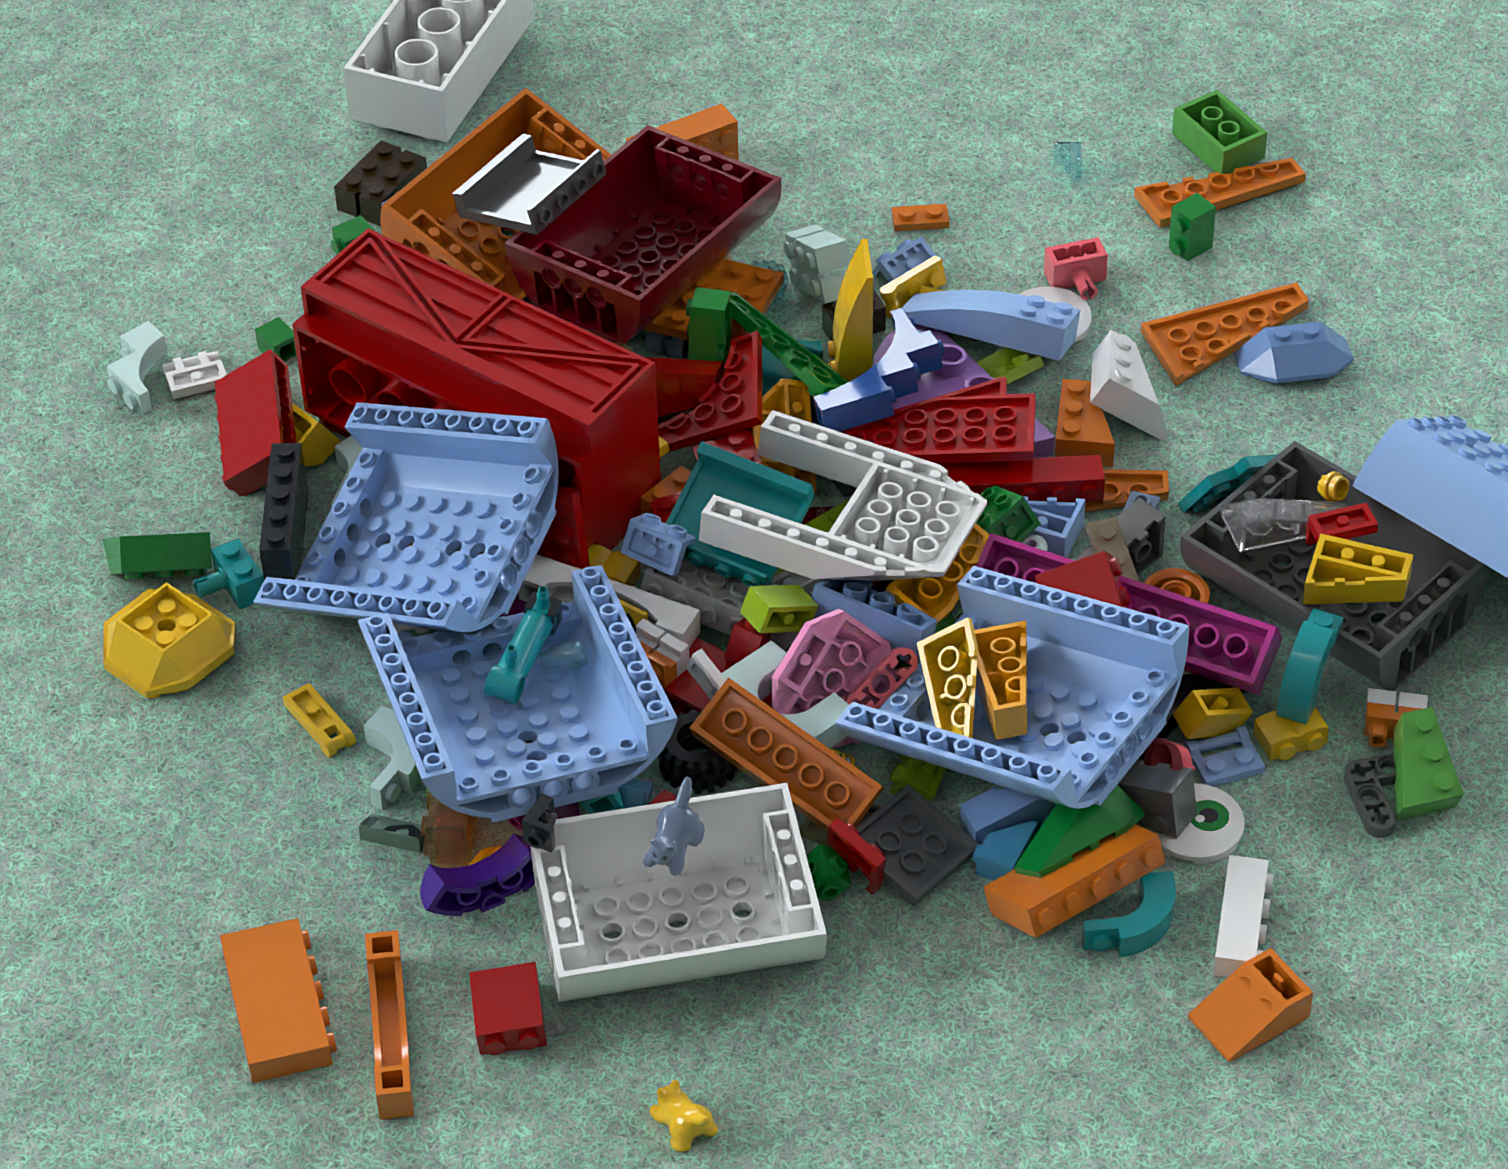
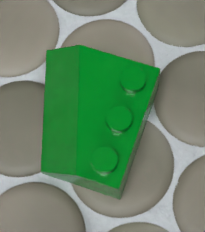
(159, 554)

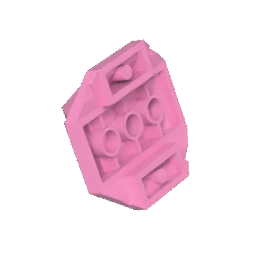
(827, 646)

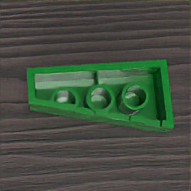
(709, 325)

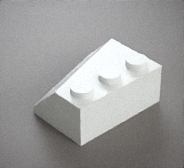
(1123, 386)

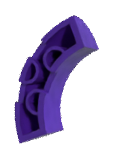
(479, 884)

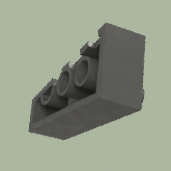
(1143, 534)

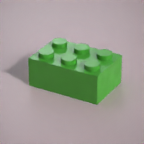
(1219, 132)

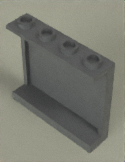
(527, 186)

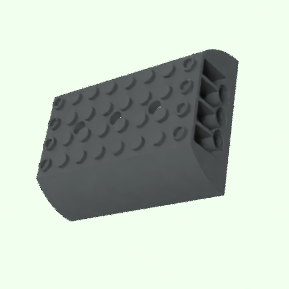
(1438, 598)

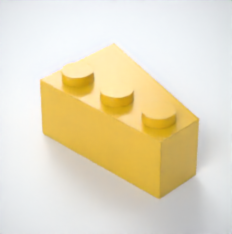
(1356, 573)

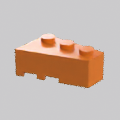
(1082, 425)

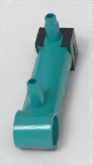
(540, 620)

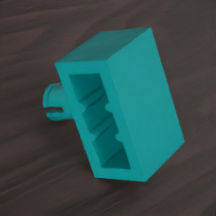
(233, 572)

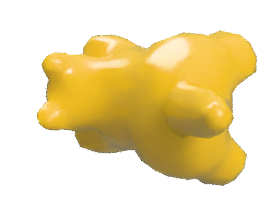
(682, 1116)

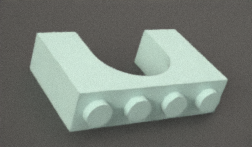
(755, 676)

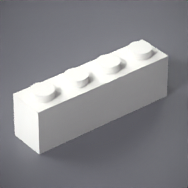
(1242, 913)

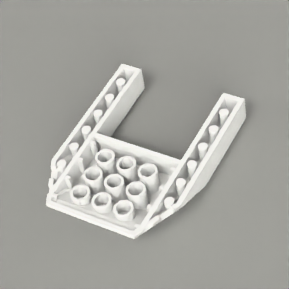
(896, 526)

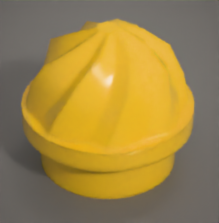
(1333, 486)

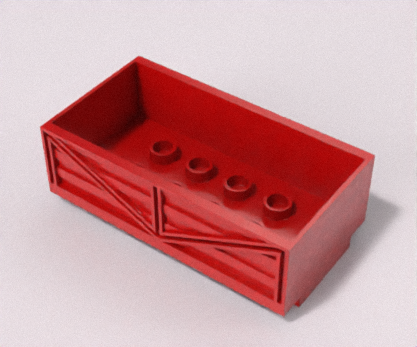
(425, 335)

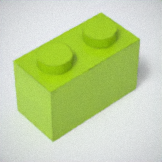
(778, 608)

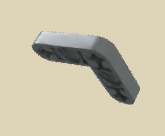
(1372, 786)

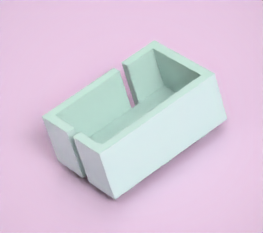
(812, 255)

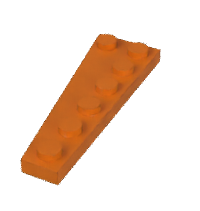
(1219, 188)

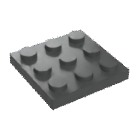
(918, 844)

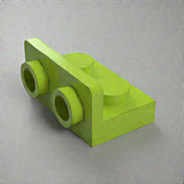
(1010, 364)
(918, 774)

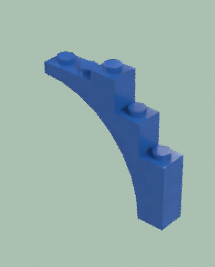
(893, 376)

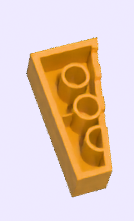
(1004, 677)

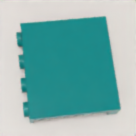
(745, 483)

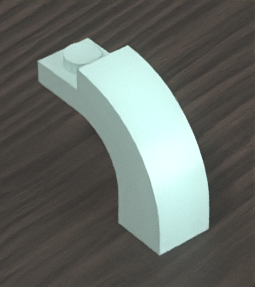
(385, 735)

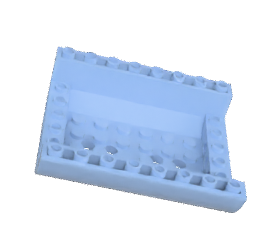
(445, 487)
(1092, 679)
(586, 723)

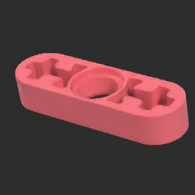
(891, 661)

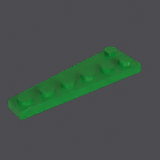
(795, 356)

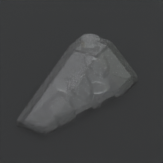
(1270, 521)

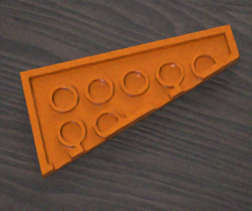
(1205, 335)

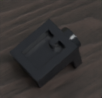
(539, 824)

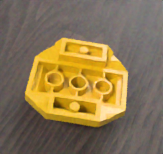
(166, 641)

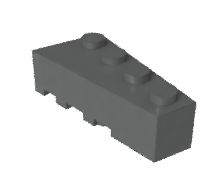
(1163, 795)

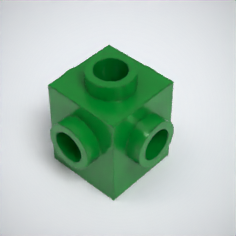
(828, 872)

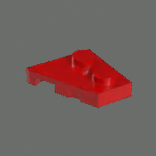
(857, 853)

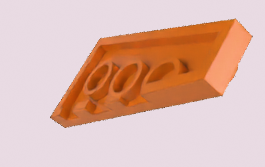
(1121, 482)

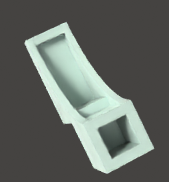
(139, 352)

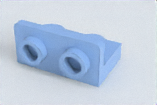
(908, 255)
(656, 543)

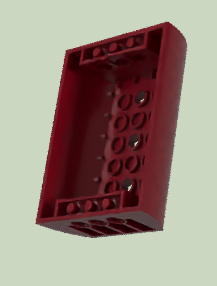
(642, 234)

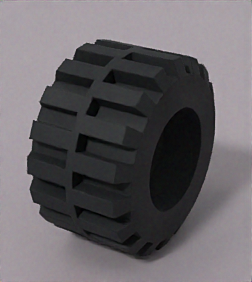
(703, 768)

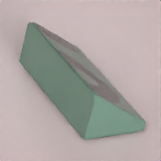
(392, 833)

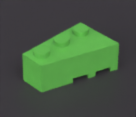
(1424, 767)

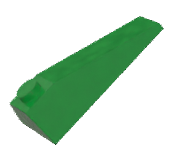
(1075, 830)

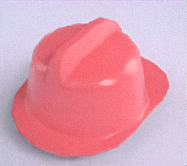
(1167, 752)

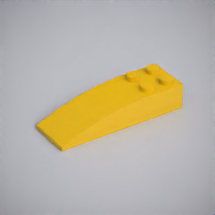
(854, 318)

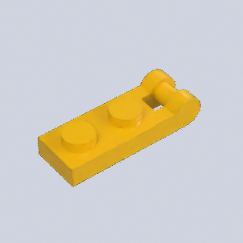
(901, 289)
(319, 719)

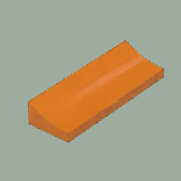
(780, 752)

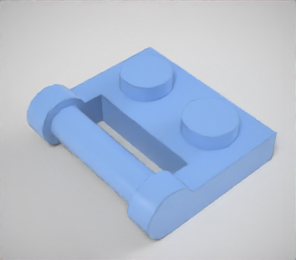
(1226, 765)

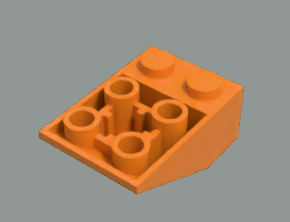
(1253, 1006)

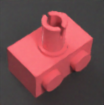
(1076, 265)

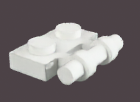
(193, 374)

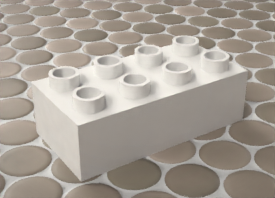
(431, 62)

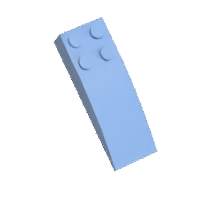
(999, 319)

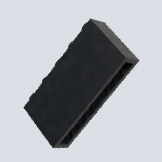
(284, 512)

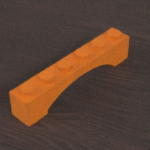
(389, 1025)

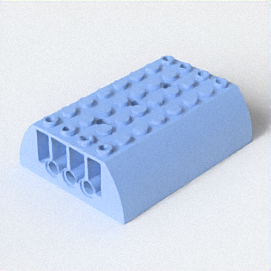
(1444, 482)

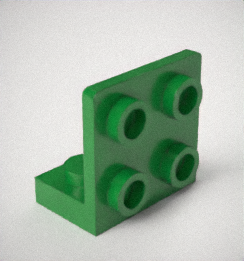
(1007, 514)

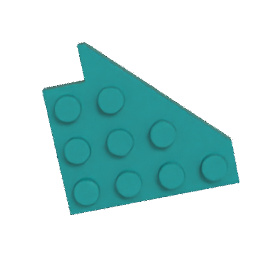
(1223, 483)

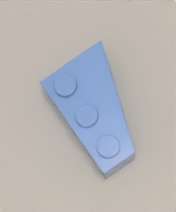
(1059, 523)

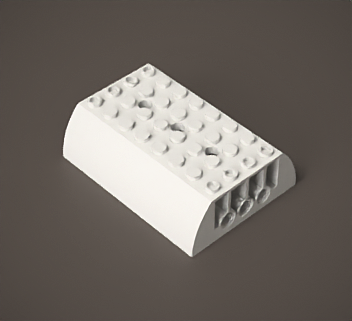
(745, 862)

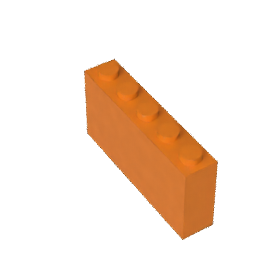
(1045, 902)
(278, 1000)

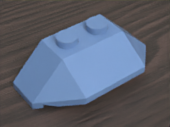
(1294, 353)

